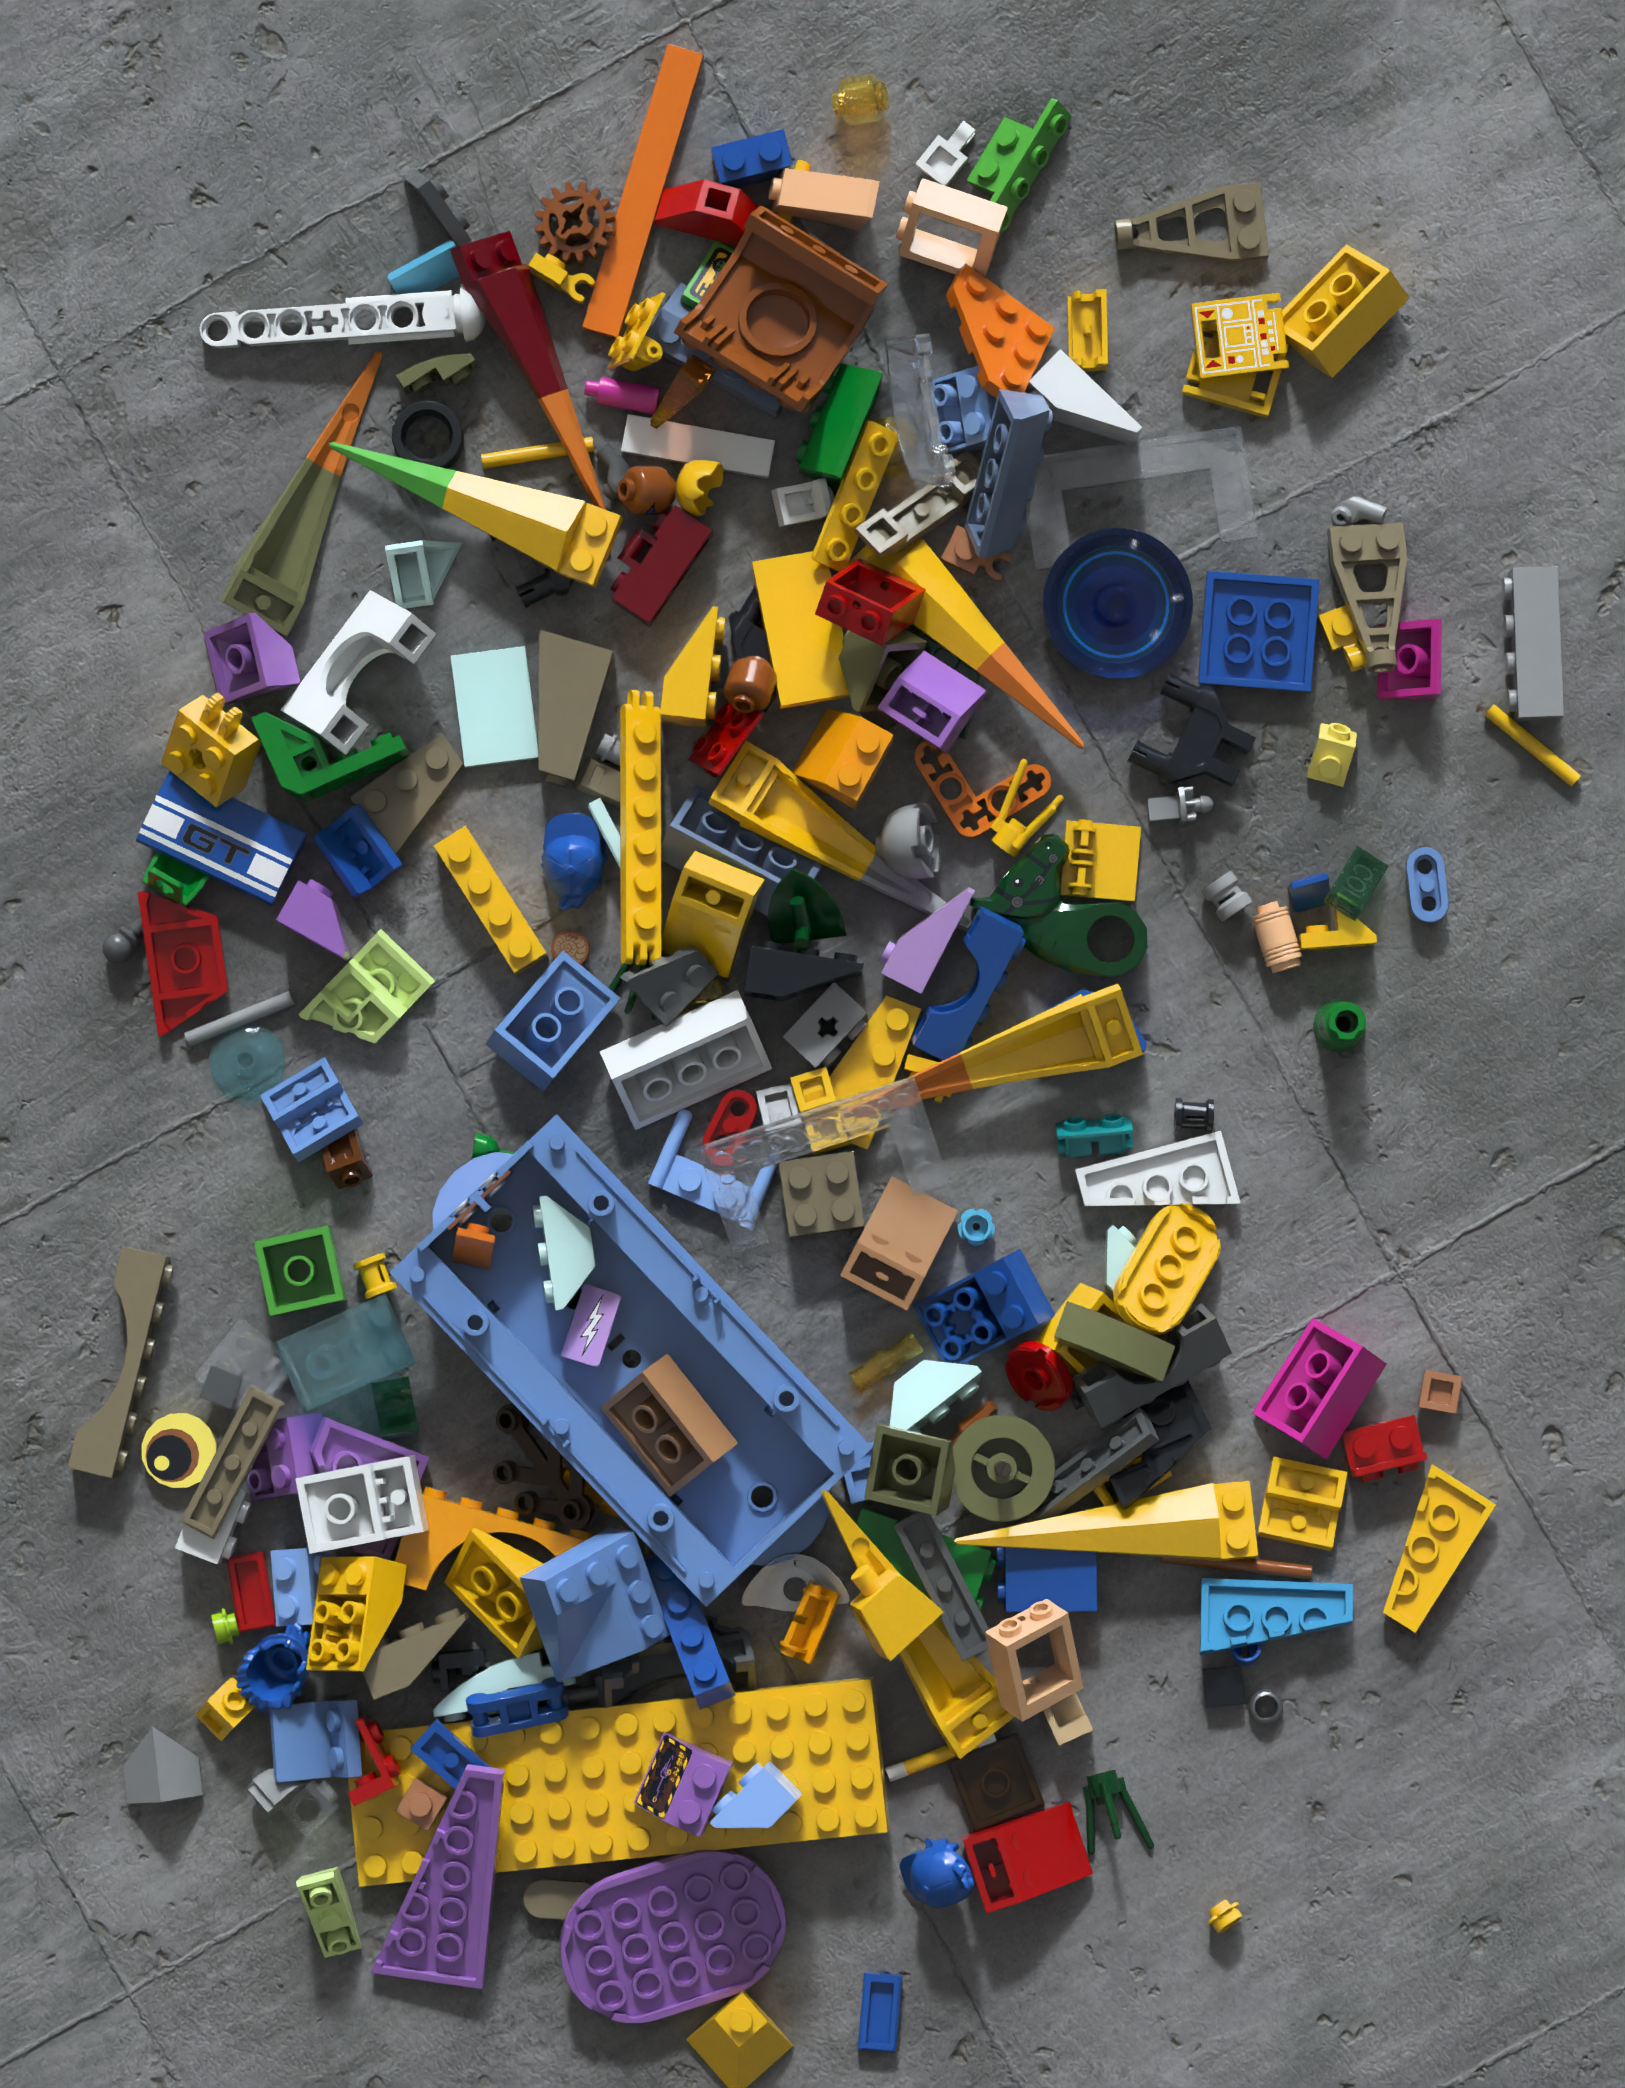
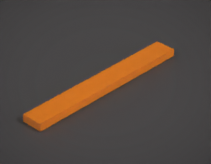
(643, 191)

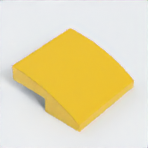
(1301, 1503)

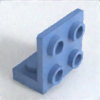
(316, 1741)

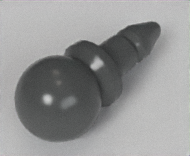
(118, 947)

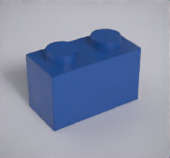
(752, 159)

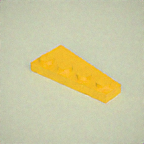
(875, 1054)
(1439, 1538)

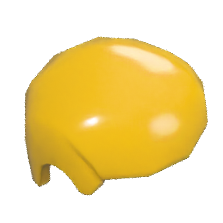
(695, 483)

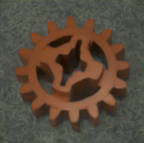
(567, 235)

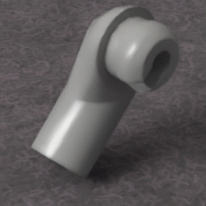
(1356, 509)

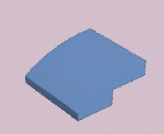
(311, 1109)

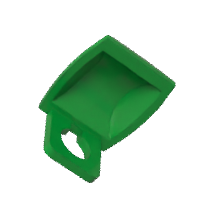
(174, 879)

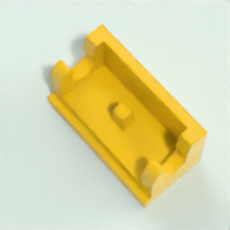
(1088, 330)

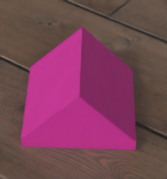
(1418, 663)

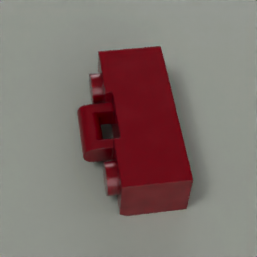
(656, 578)

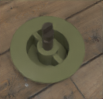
(1002, 1468)

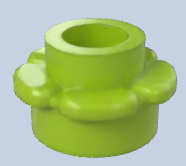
(224, 1626)

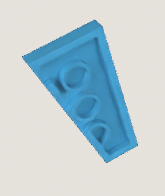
(1261, 1611)

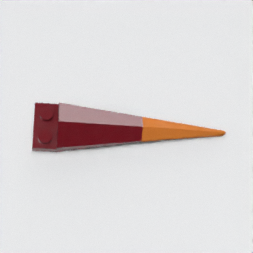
(510, 303)

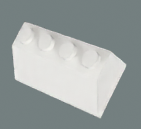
(686, 1060)

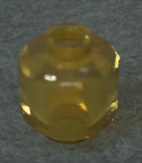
(860, 99)

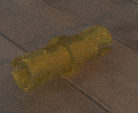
(886, 1362)

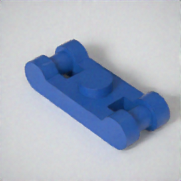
(517, 1708)

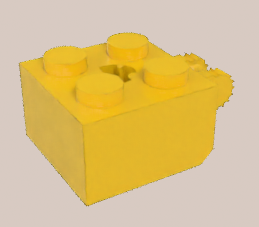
(211, 749)

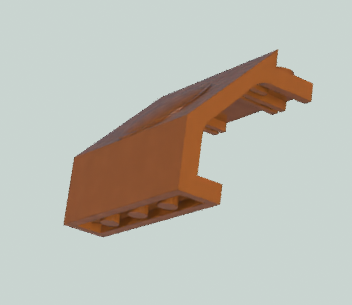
(782, 311)

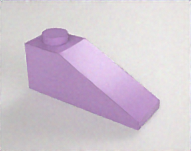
(920, 948)

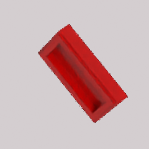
(251, 1591)

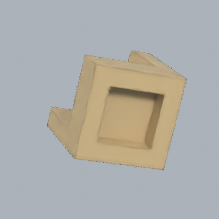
(1067, 1719)

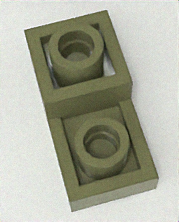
(450, 368)

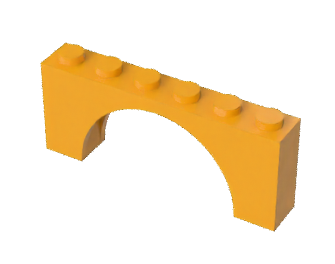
(450, 1525)

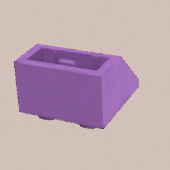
(932, 701)
(284, 1457)

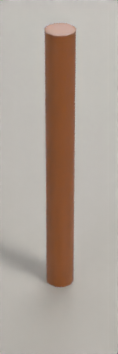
(1252, 1566)

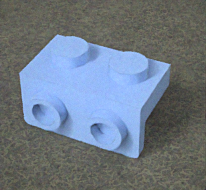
(295, 1584)

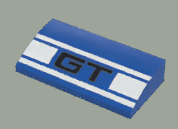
(222, 842)

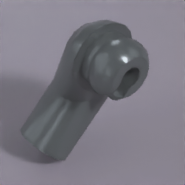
(616, 469)

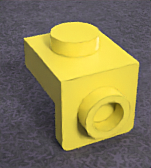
(1332, 754)

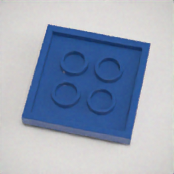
(1258, 631)

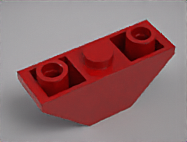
(706, 210)

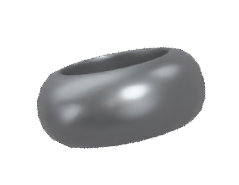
(1279, 1707)

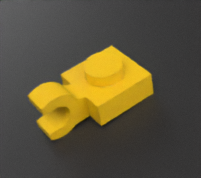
(552, 272)
(1342, 635)

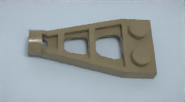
(1243, 218)
(1371, 546)

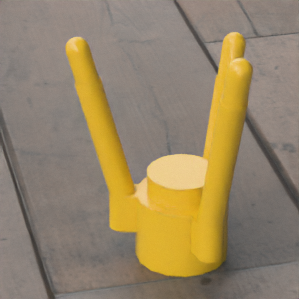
(1014, 835)

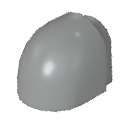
(273, 1794)

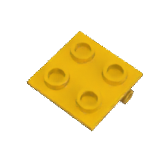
(635, 348)
(1101, 860)

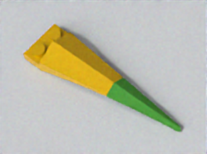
(545, 526)

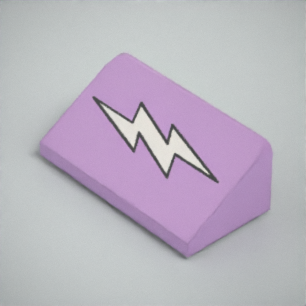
(591, 1325)

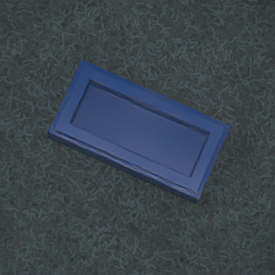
(879, 2012)

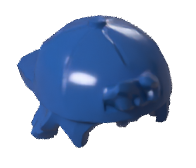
(573, 858)
(275, 1669)
(937, 1874)

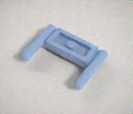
(689, 1178)

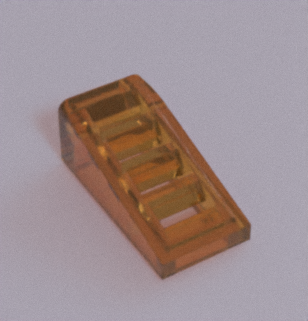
(687, 385)

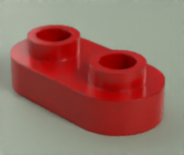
(726, 1123)

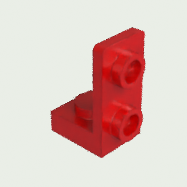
(370, 1785)

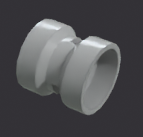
(1220, 890)

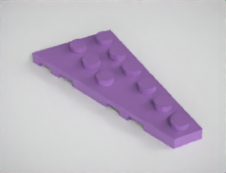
(448, 1908)

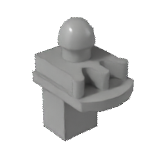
(1178, 807)

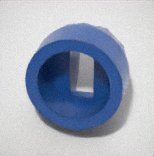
(1253, 1655)

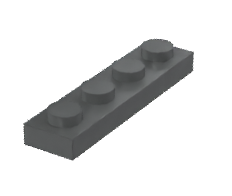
(1097, 1463)
(943, 1583)

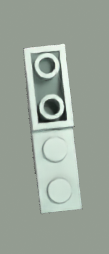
(494, 1679)

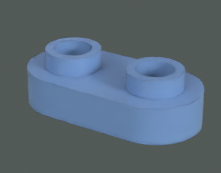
(1427, 885)

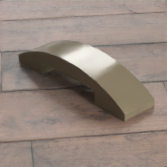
(921, 512)

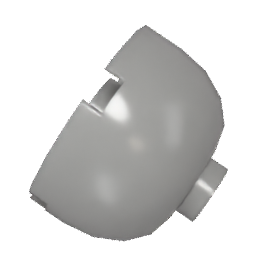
(909, 842)

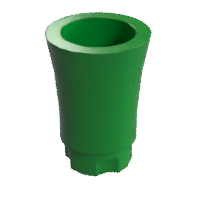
(1327, 1032)

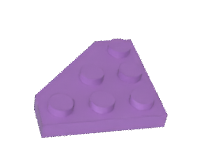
(343, 1447)

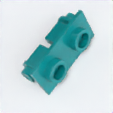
(1111, 1132)

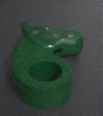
(1055, 929)

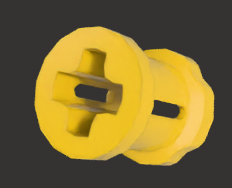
(375, 1276)

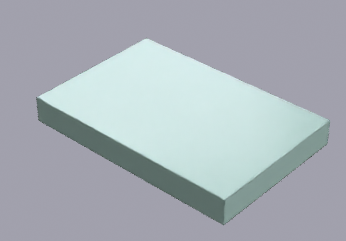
(495, 707)

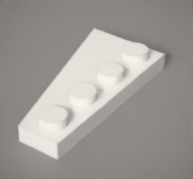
(1172, 1174)

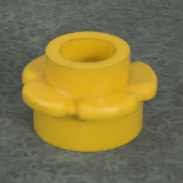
(1224, 1916)

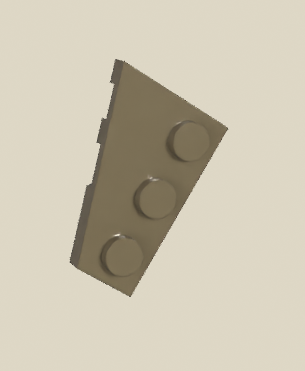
(409, 790)

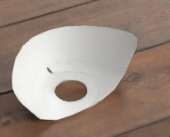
(768, 1584)

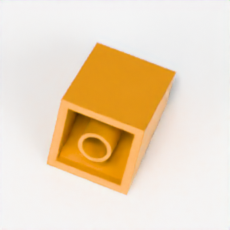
(843, 756)

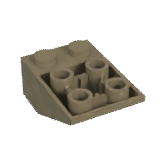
(403, 1660)

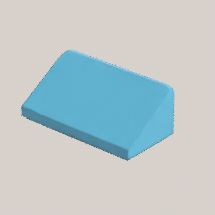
(425, 272)

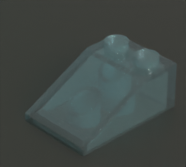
(344, 1353)

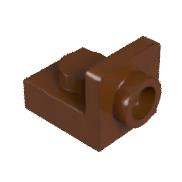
(346, 1161)

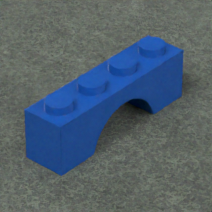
(947, 1027)
(690, 1636)

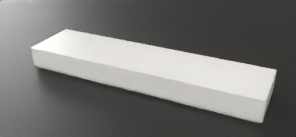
(686, 443)

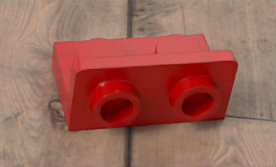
(1383, 1447)

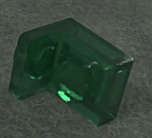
(395, 1408)

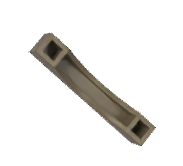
(101, 1441)

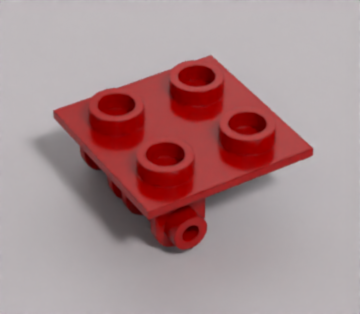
(723, 739)

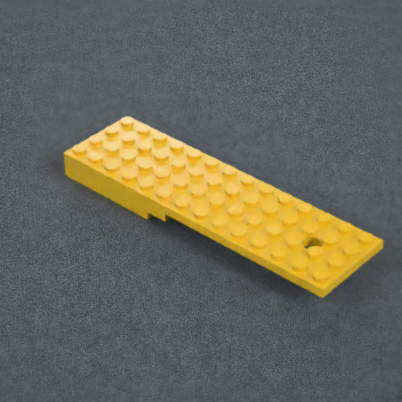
(578, 1778)

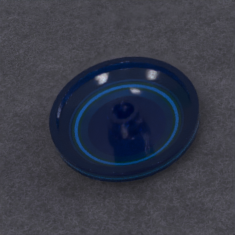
(1117, 603)

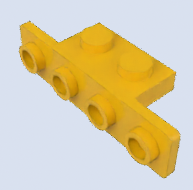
(854, 495)

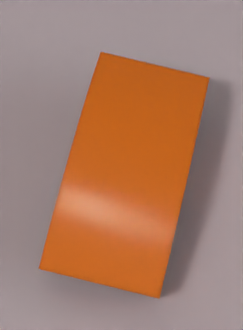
(474, 1246)

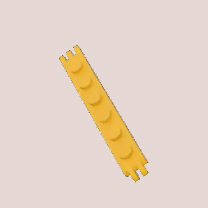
(640, 828)

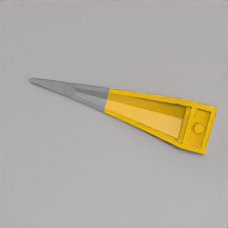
(783, 809)

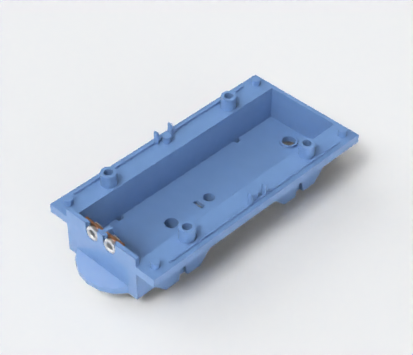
(663, 1309)

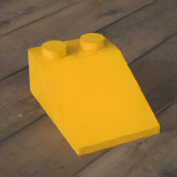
(490, 1586)

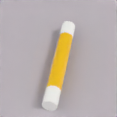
(926, 1761)

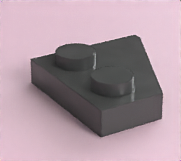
(433, 196)
(671, 982)

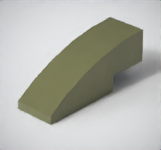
(1113, 1342)

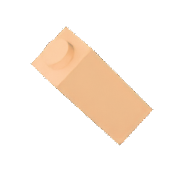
(824, 197)

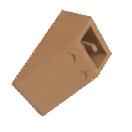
(899, 1244)

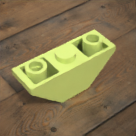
(329, 1911)

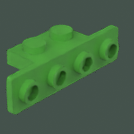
(1017, 157)

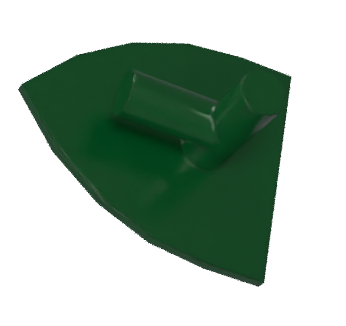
(803, 911)

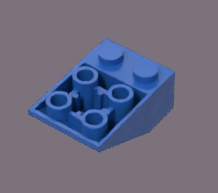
(984, 1309)

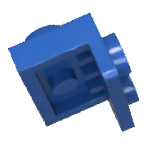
(357, 851)

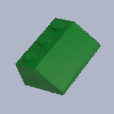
(839, 423)

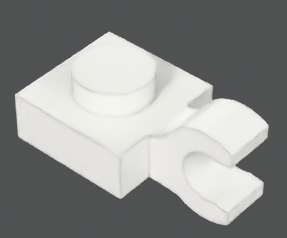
(944, 158)

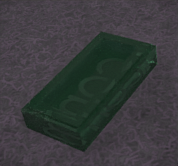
(1356, 883)

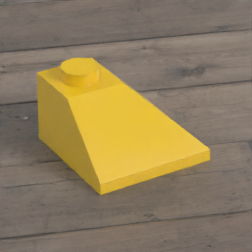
(739, 2041)

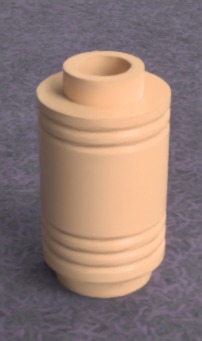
(1276, 937)

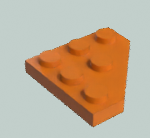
(997, 331)

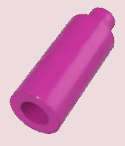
(624, 394)

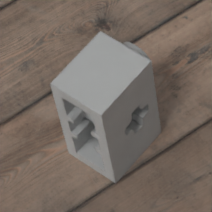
(831, 1005)

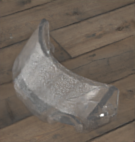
(916, 410)

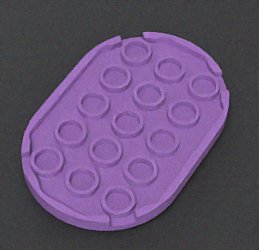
(672, 1935)

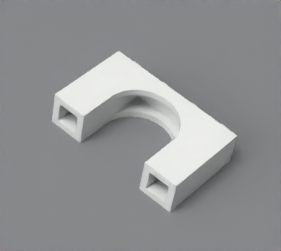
(370, 631)

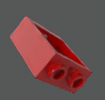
(882, 610)

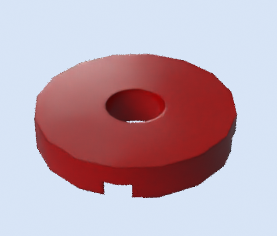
(1033, 1358)

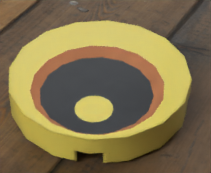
(178, 1450)

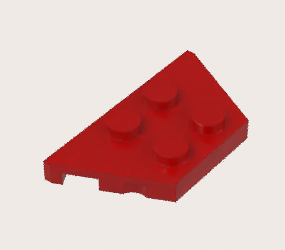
(182, 959)

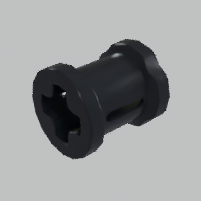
(1194, 1115)

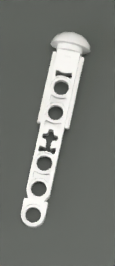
(441, 314)

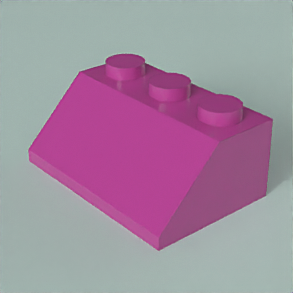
(1319, 1388)

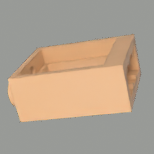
(959, 210)
(1048, 1686)

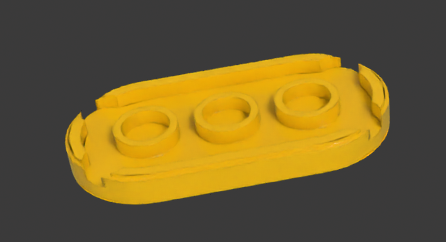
(1167, 1269)

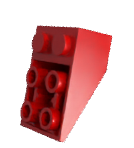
(1027, 1856)

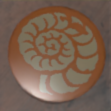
(571, 943)

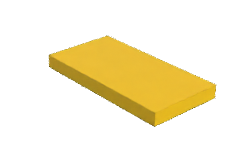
(799, 643)

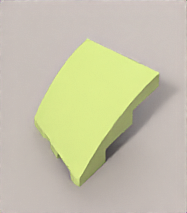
(370, 990)

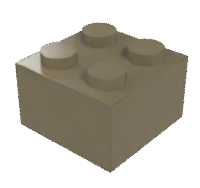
(821, 1194)

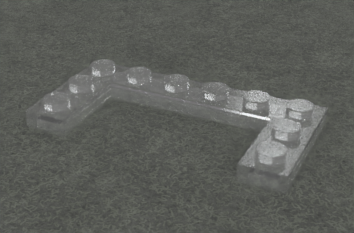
(1212, 450)
(733, 1157)

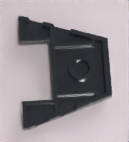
(1180, 1429)

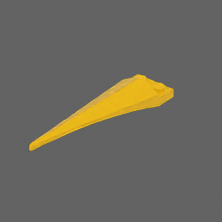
(1188, 1523)
(954, 1692)

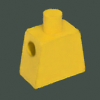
(890, 1610)

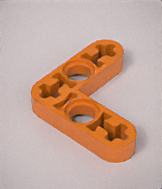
(967, 800)

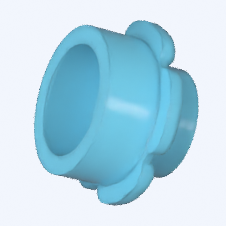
(966, 1230)

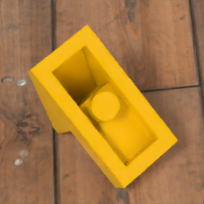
(1345, 934)

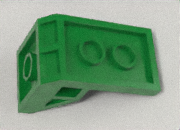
(294, 749)

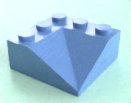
(595, 1604)

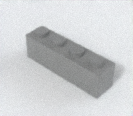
(1535, 644)

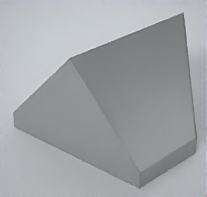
(161, 1771)

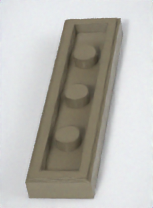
(232, 1462)

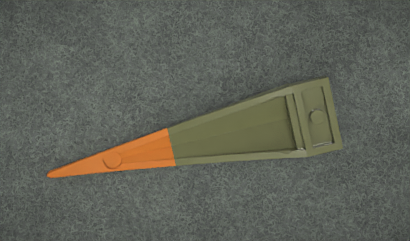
(280, 558)

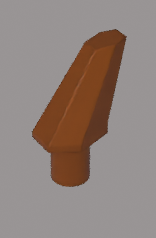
(985, 1410)

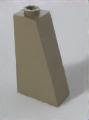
(568, 700)

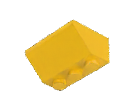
(1341, 310)

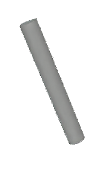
(239, 1018)

